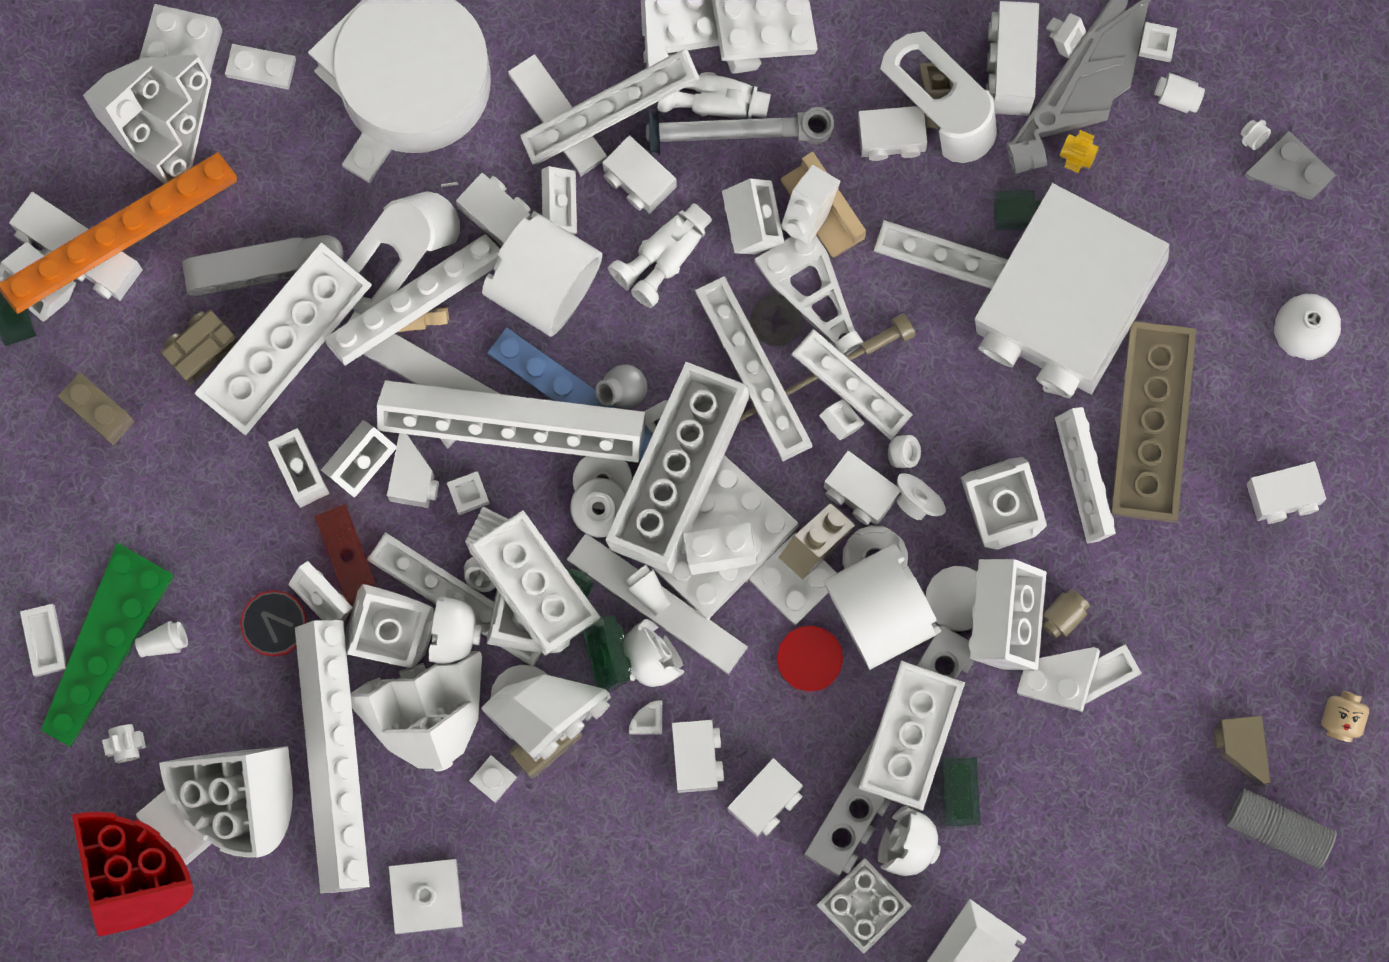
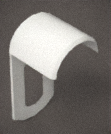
(963, 114)
(412, 228)

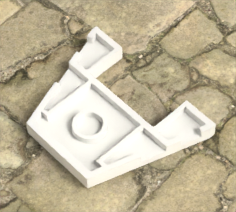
(682, 25)

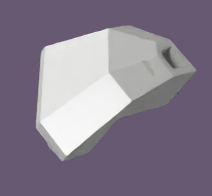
(155, 110)
(545, 710)

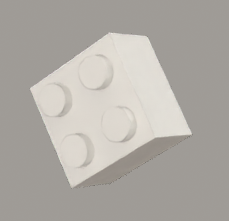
(182, 33)

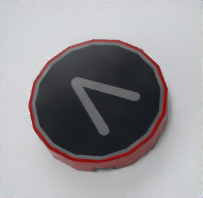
(271, 621)

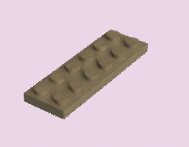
(1153, 422)

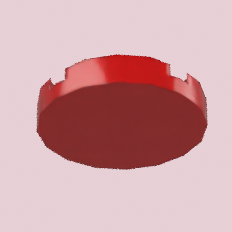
(809, 658)

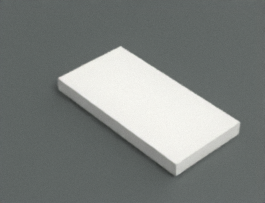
(534, 582)
(911, 735)

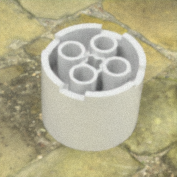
(542, 273)
(882, 606)

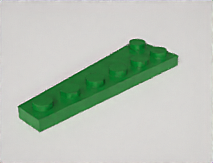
(115, 619)

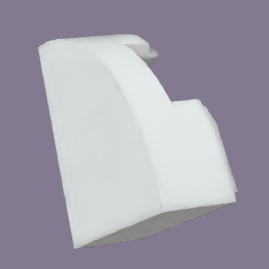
(647, 720)

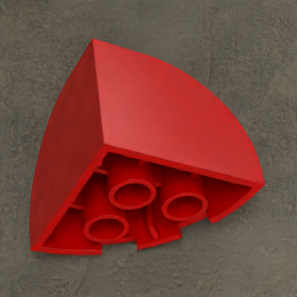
(129, 872)

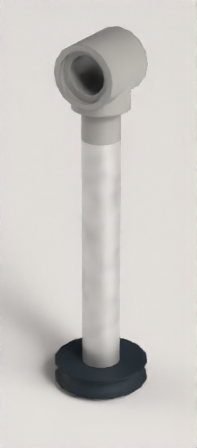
(739, 129)

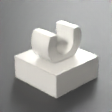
(1067, 34)

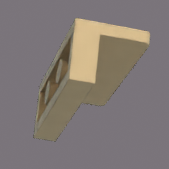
(842, 226)

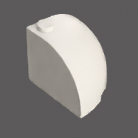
(234, 798)

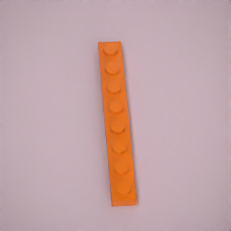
(117, 233)

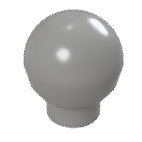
(622, 387)

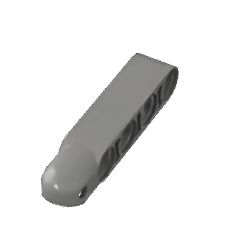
(251, 264)

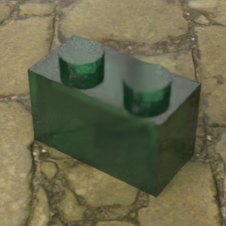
(960, 793)

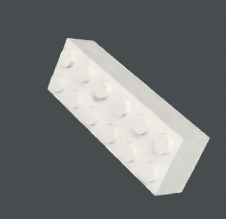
(678, 467)

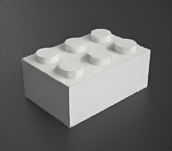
(1013, 57)
(1007, 614)

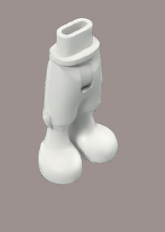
(720, 98)
(667, 248)

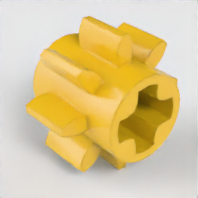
(1079, 151)

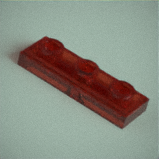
(340, 538)

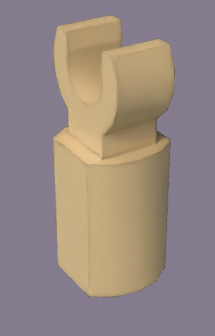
(435, 316)

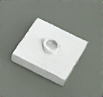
(425, 896)

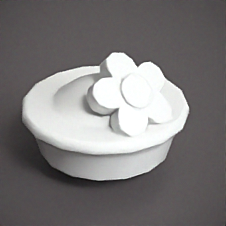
(476, 577)

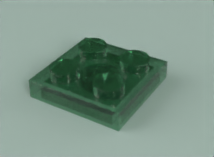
(606, 654)

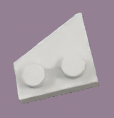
(1061, 678)

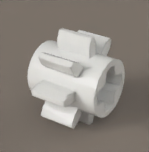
(123, 743)

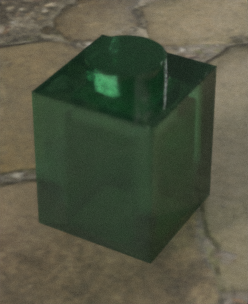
(1014, 209)

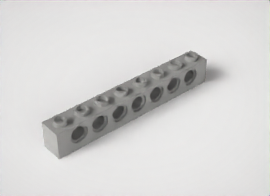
(822, 850)

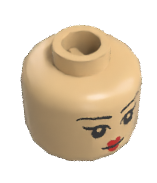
(1345, 716)

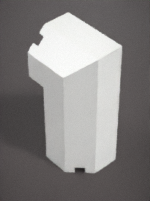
(977, 938)

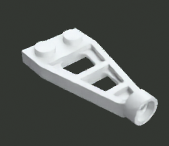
(792, 257)

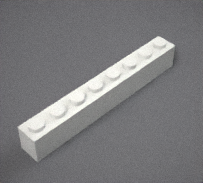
(511, 421)
(331, 756)

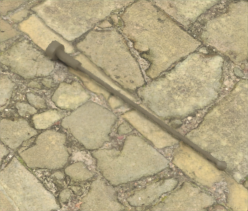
(901, 328)

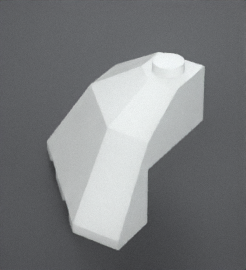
(425, 712)

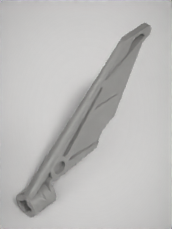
(1087, 83)

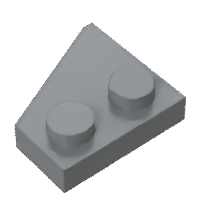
(1292, 168)

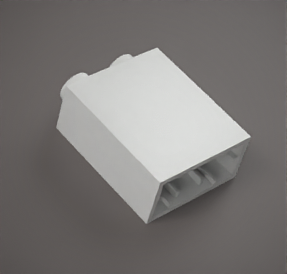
(1070, 292)

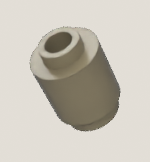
(1065, 614)

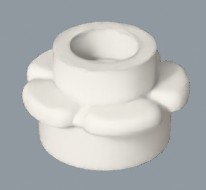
(1255, 134)

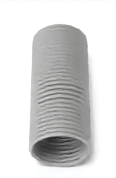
(1284, 832)

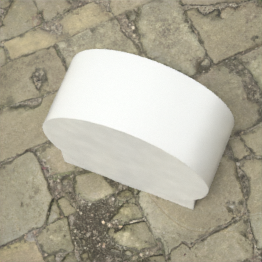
(408, 71)

